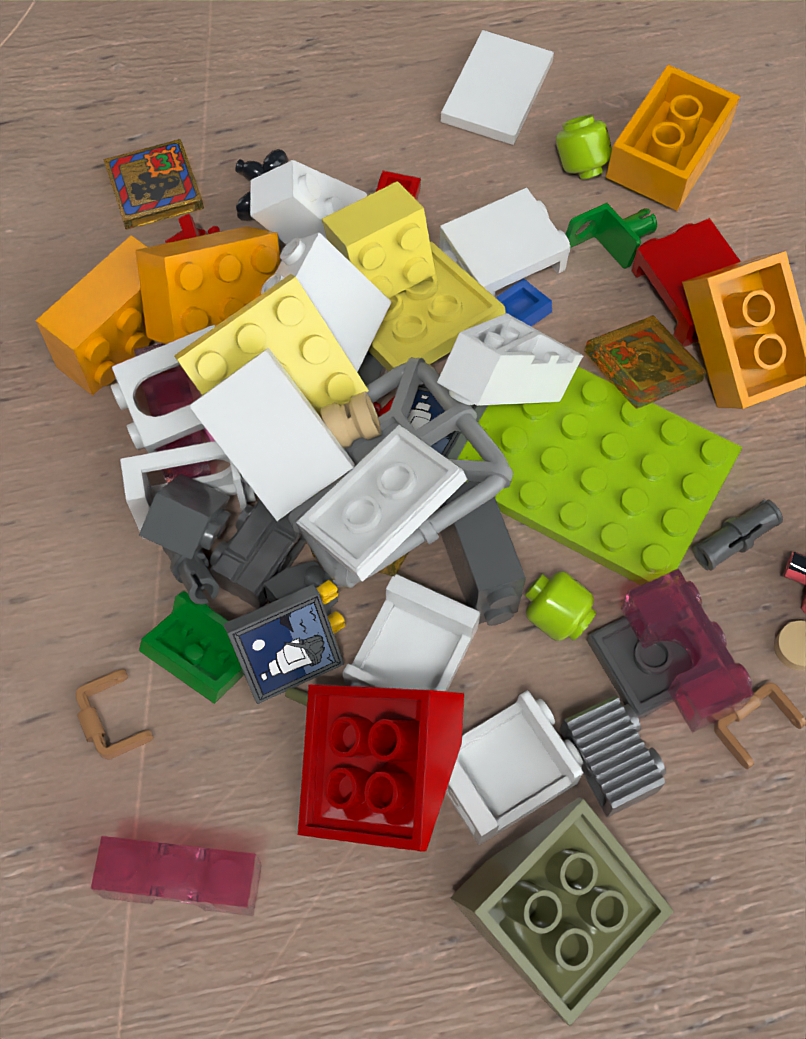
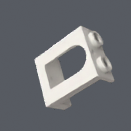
(152, 431)
(141, 494)

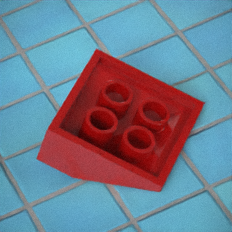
(377, 763)

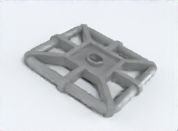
(492, 472)

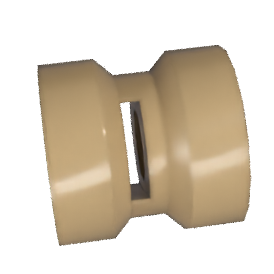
(352, 420)

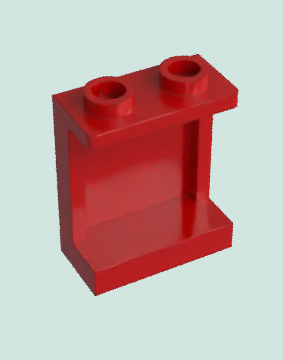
(678, 258)

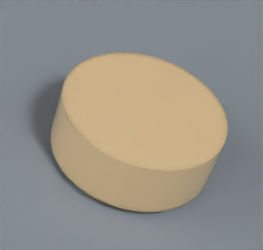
(791, 645)

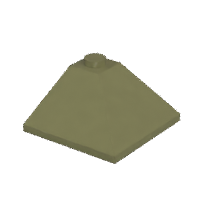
(564, 908)

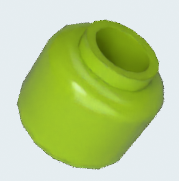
(584, 146)
(560, 606)

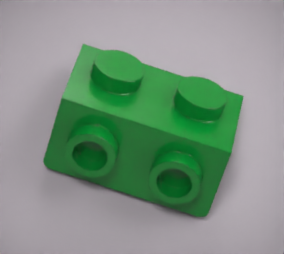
(194, 648)

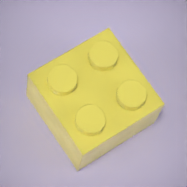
(384, 238)

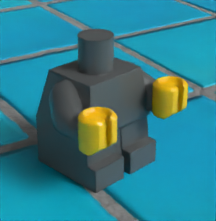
(302, 576)

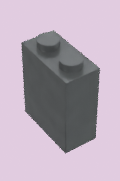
(485, 560)

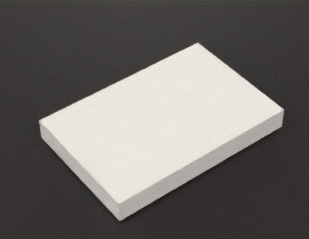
(497, 87)
(272, 434)
(381, 502)

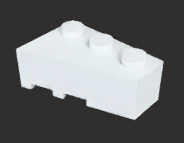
(297, 198)
(507, 365)

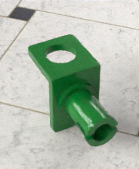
(617, 235)

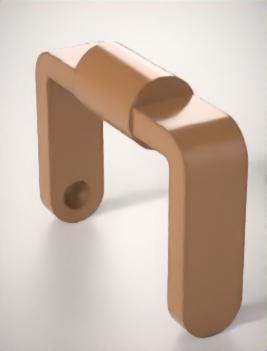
(779, 699)
(91, 722)

